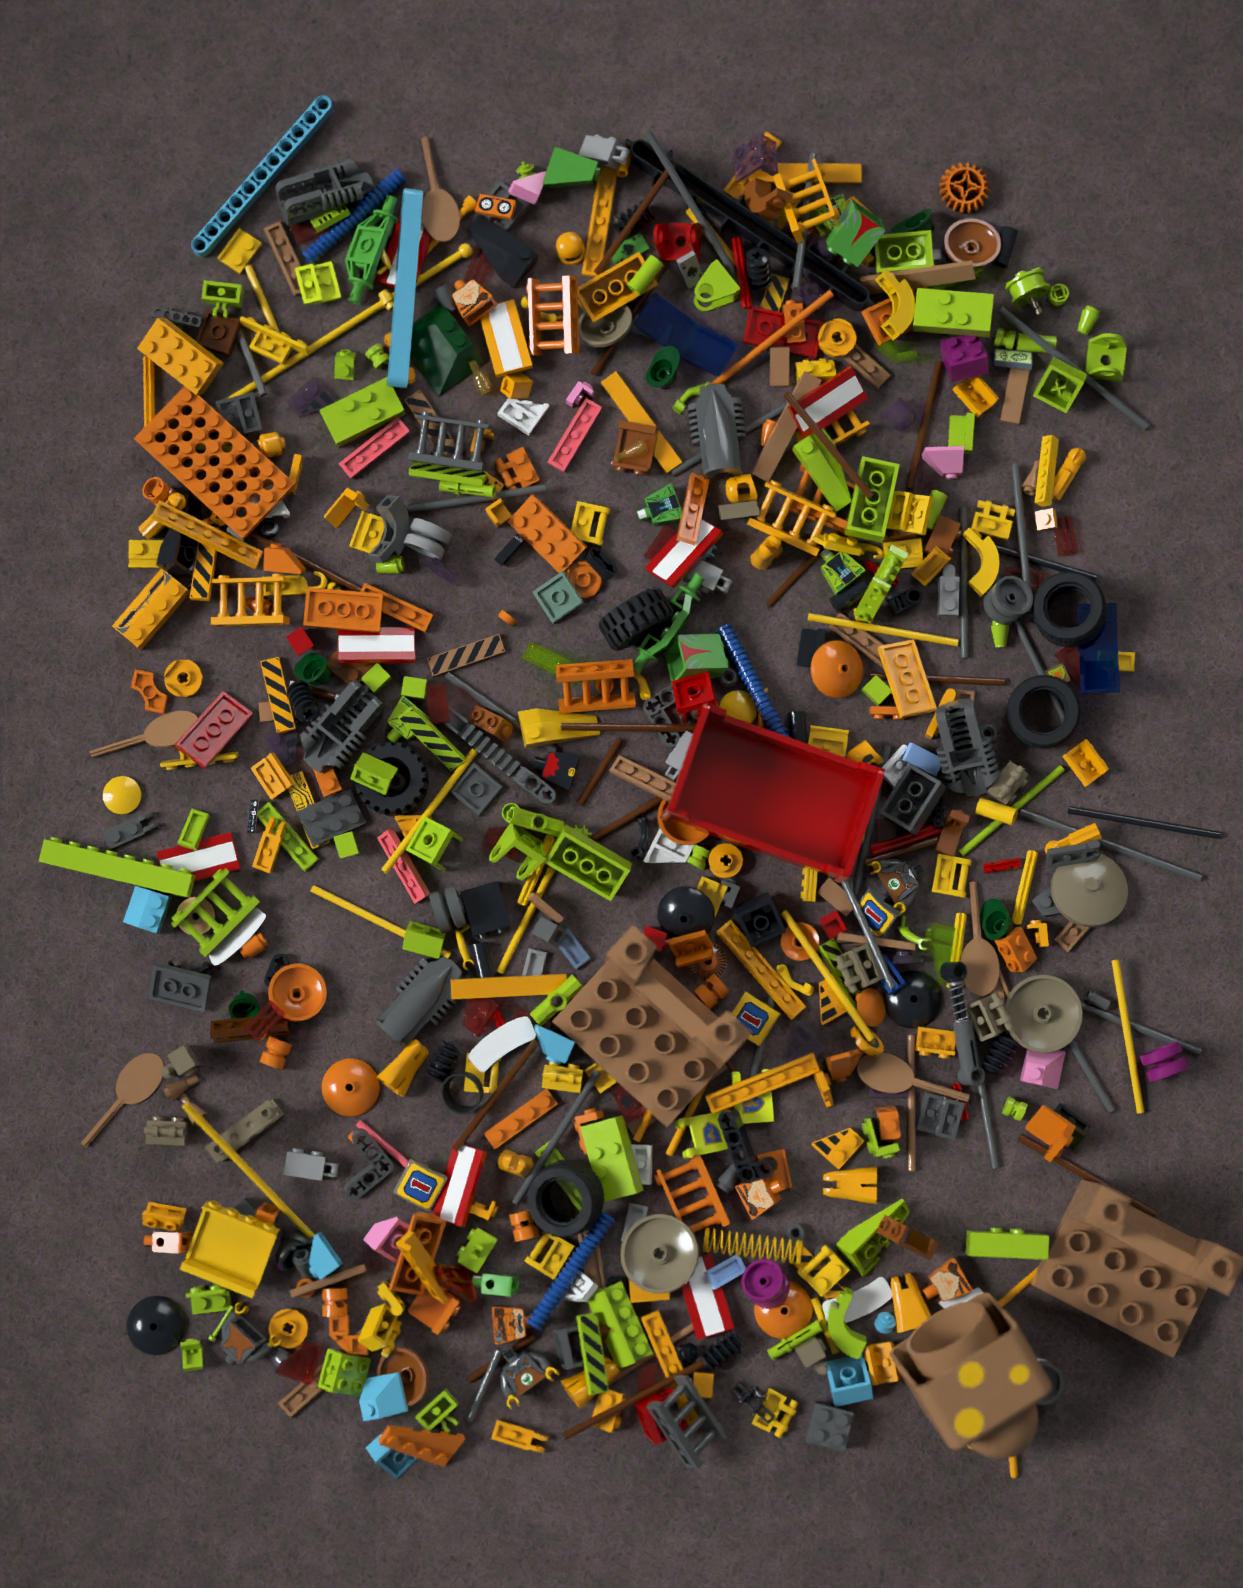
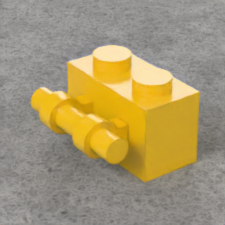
(821, 369)
(562, 1078)
(380, 1330)

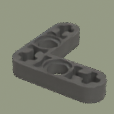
(660, 713)
(373, 1168)

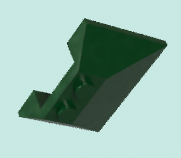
(442, 349)

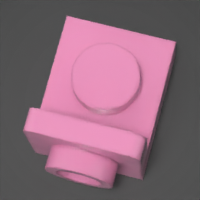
(576, 394)

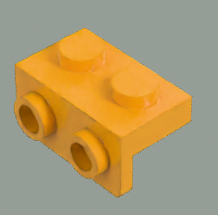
(976, 395)
(1085, 762)
(935, 1041)
(164, 1216)
(880, 1363)
(605, 1401)

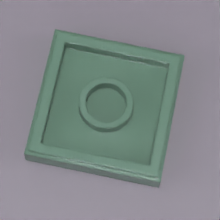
(558, 597)

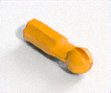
(1067, 472)
(151, 527)
(1078, 837)

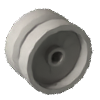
(427, 538)

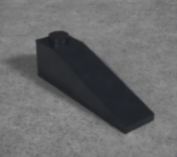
(504, 251)
(179, 551)

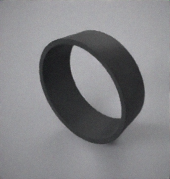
(451, 1104)

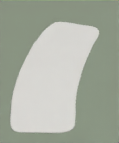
(237, 937)
(501, 1042)
(864, 1300)

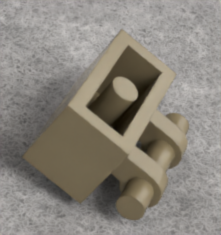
(1006, 785)
(862, 967)
(989, 1016)
(182, 1061)
(166, 1132)
(811, 1352)

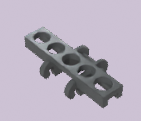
(171, 313)

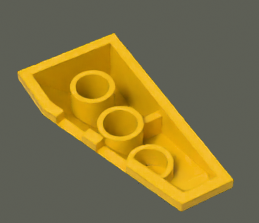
(543, 727)

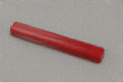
(741, 272)
(903, 840)

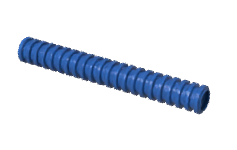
(356, 215)
(751, 680)
(570, 1271)

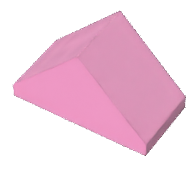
(528, 187)

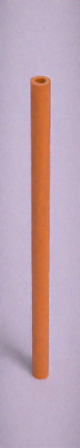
(773, 338)

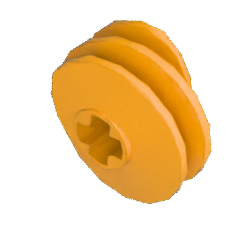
(718, 868)

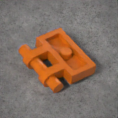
(521, 466)

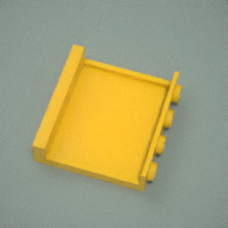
(230, 1249)

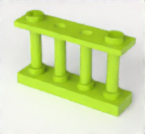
(880, 584)
(220, 931)

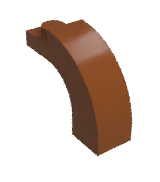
(763, 201)

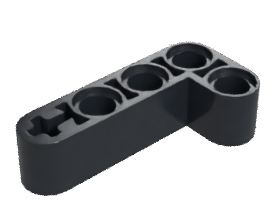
(743, 1144)

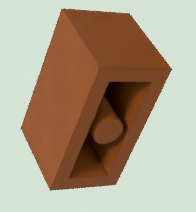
(943, 536)

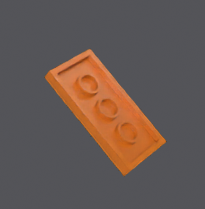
(879, 314)
(547, 534)
(343, 610)

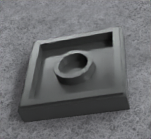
(476, 789)

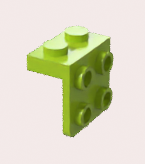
(886, 1150)

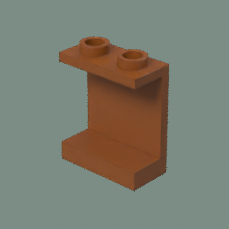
(915, 1242)

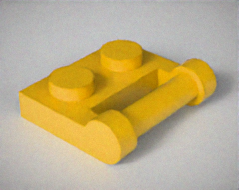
(583, 522)
(945, 874)
(469, 1086)
(554, 1258)
(828, 1275)
(392, 1297)

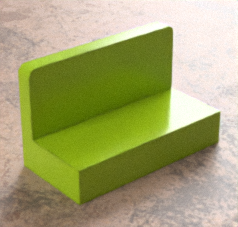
(961, 431)
(373, 773)
(423, 939)

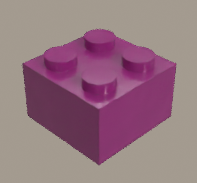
(964, 357)

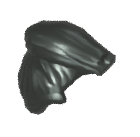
(290, 1243)

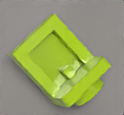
(344, 364)
(192, 1355)

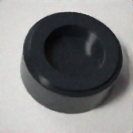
(268, 528)

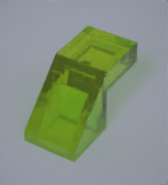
(890, 351)

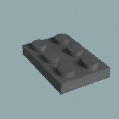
(331, 817)
(179, 987)

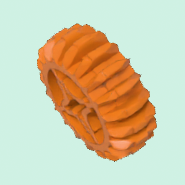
(972, 188)

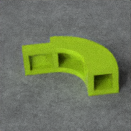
(843, 1337)

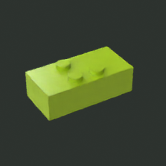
(953, 312)
(362, 412)
(870, 516)
(588, 862)
(612, 1157)
(1007, 1244)

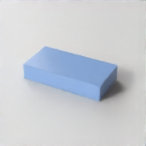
(922, 759)
(725, 1271)

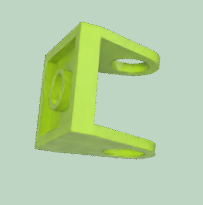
(719, 285)
(1112, 348)
(524, 841)
(432, 852)

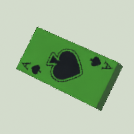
(630, 247)

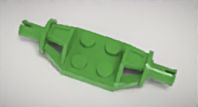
(368, 247)
(678, 621)

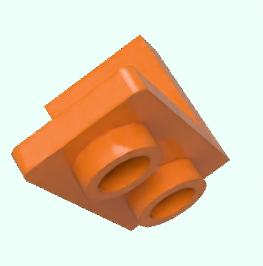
(791, 310)
(589, 1115)

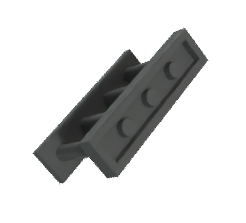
(457, 459)
(670, 1424)

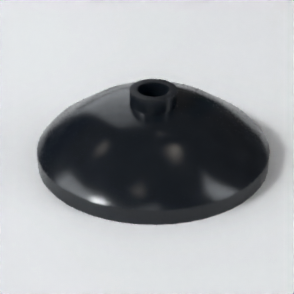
(685, 902)
(911, 1014)
(169, 1323)

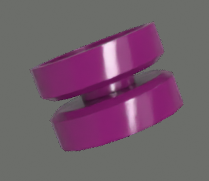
(1164, 1061)
(765, 1284)

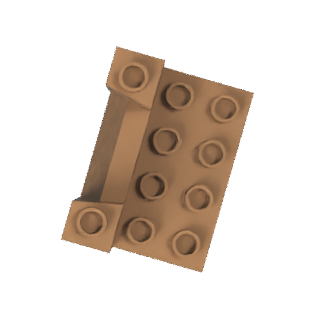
(649, 1029)
(1132, 1268)

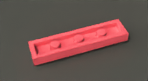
(574, 435)
(374, 448)
(404, 867)

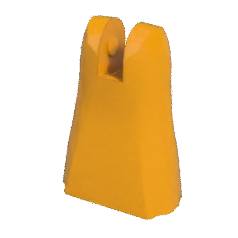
(766, 552)
(400, 1072)
(515, 1164)
(850, 1183)
(908, 1304)
(577, 1386)

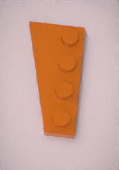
(422, 1444)

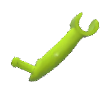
(679, 405)
(910, 936)

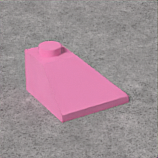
(945, 460)
(1043, 1068)
(384, 1237)

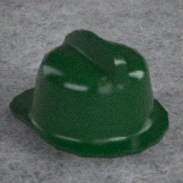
(917, 222)
(663, 368)
(313, 669)
(995, 920)
(243, 1006)

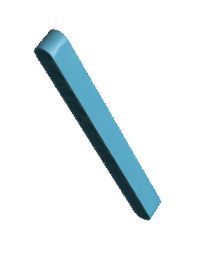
(263, 168)
(405, 288)

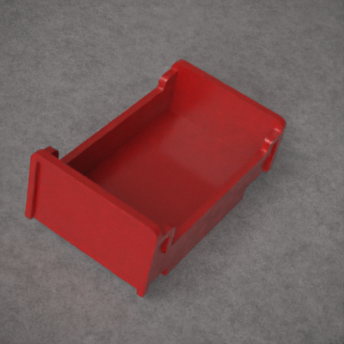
(774, 794)

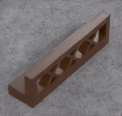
(233, 1029)

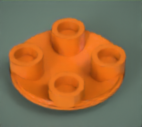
(871, 1006)

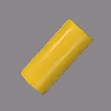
(996, 811)

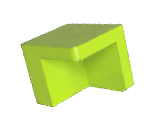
(376, 678)
(414, 688)
(876, 690)
(346, 845)

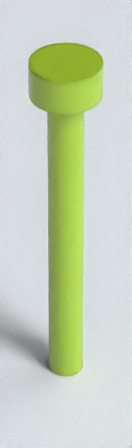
(213, 1337)

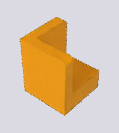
(516, 386)
(498, 513)
(704, 1383)

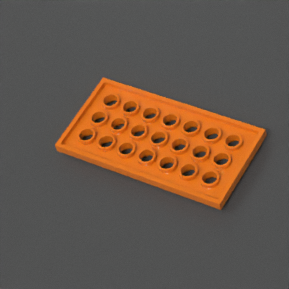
(214, 474)

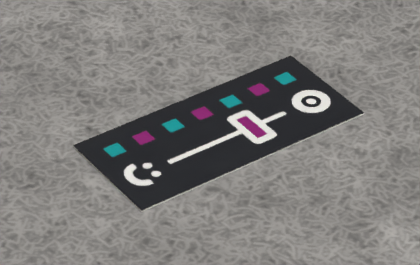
(253, 816)

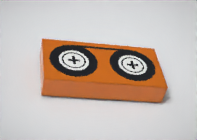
(495, 207)

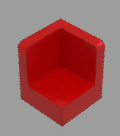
(300, 641)
(832, 924)

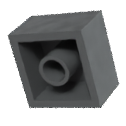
(829, 1426)

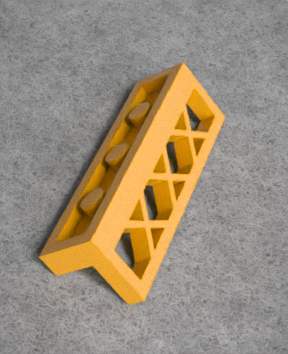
(421, 1264)

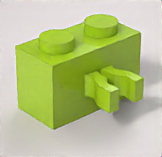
(222, 295)
(477, 1249)
(437, 1410)

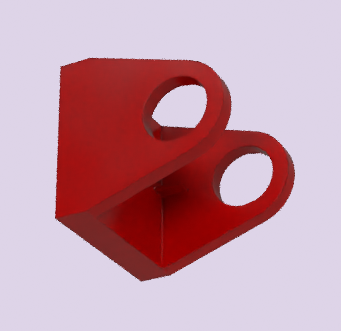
(670, 235)
(686, 702)
(647, 1421)

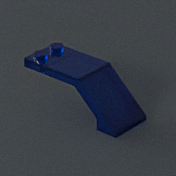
(694, 342)
(1100, 656)

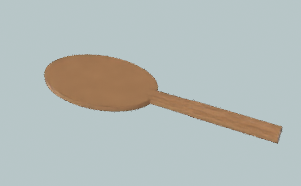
(439, 208)
(159, 733)
(979, 955)
(894, 1075)
(133, 1086)

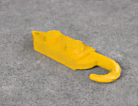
(846, 545)
(297, 585)

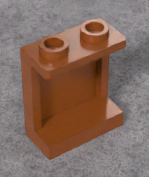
(628, 434)

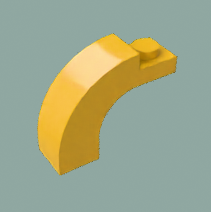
(902, 302)
(989, 561)

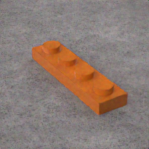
(692, 509)
(402, 610)
(520, 1118)

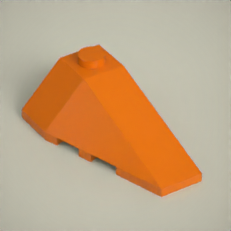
(843, 1064)

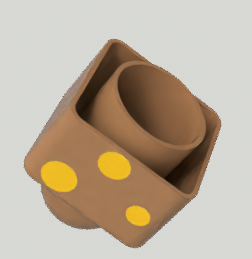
(975, 1377)

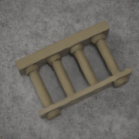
(247, 1129)

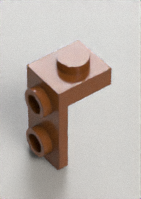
(491, 723)
(950, 834)

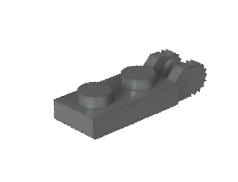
(128, 831)
(1073, 854)

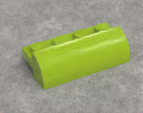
(626, 1337)

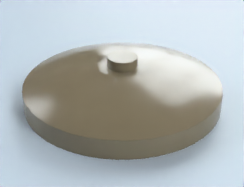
(1090, 891)
(1044, 1013)
(659, 1254)

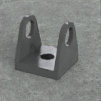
(563, 1347)

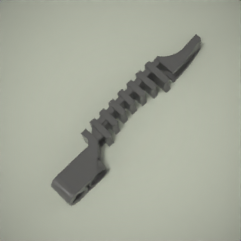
(498, 757)

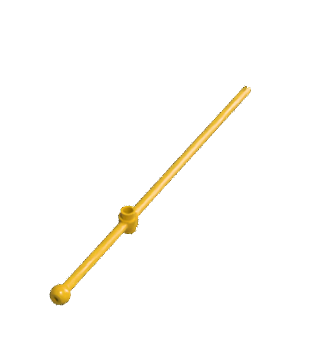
(386, 301)

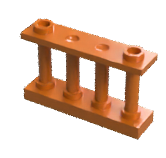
(570, 311)
(796, 507)
(592, 671)
(703, 1181)

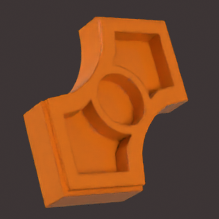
(154, 699)

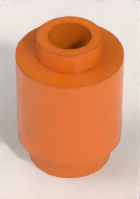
(254, 945)

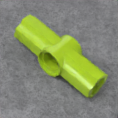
(526, 819)
(547, 1009)

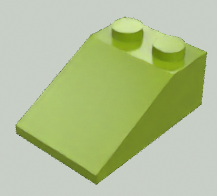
(903, 251)

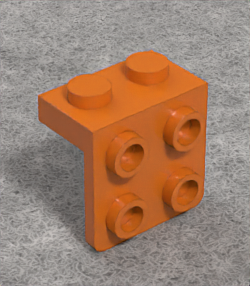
(1052, 1130)
(433, 1312)

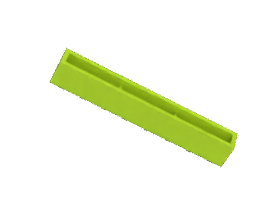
(117, 868)

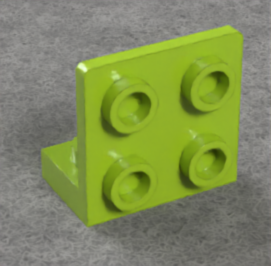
(209, 1300)
(344, 1373)

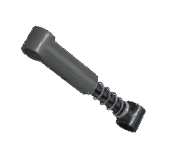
(970, 1072)

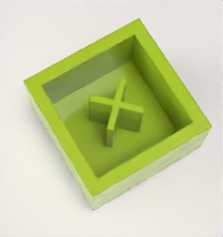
(1060, 385)

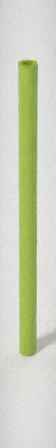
(1019, 804)

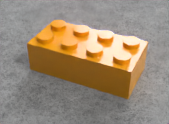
(180, 356)

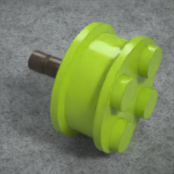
(1028, 288)

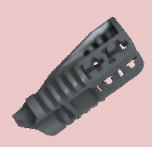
(321, 190)
(716, 429)
(340, 728)
(965, 755)
(420, 1000)

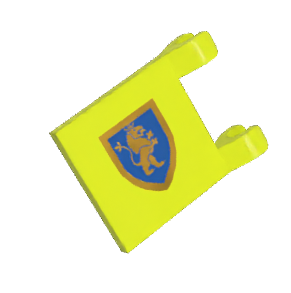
(756, 1109)
(705, 1134)

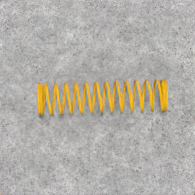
(798, 1245)

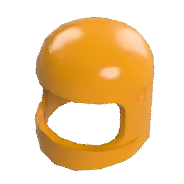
(569, 246)
(737, 482)
(863, 750)

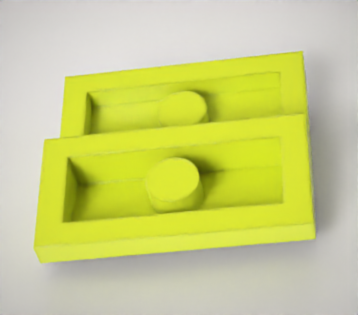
(318, 283)

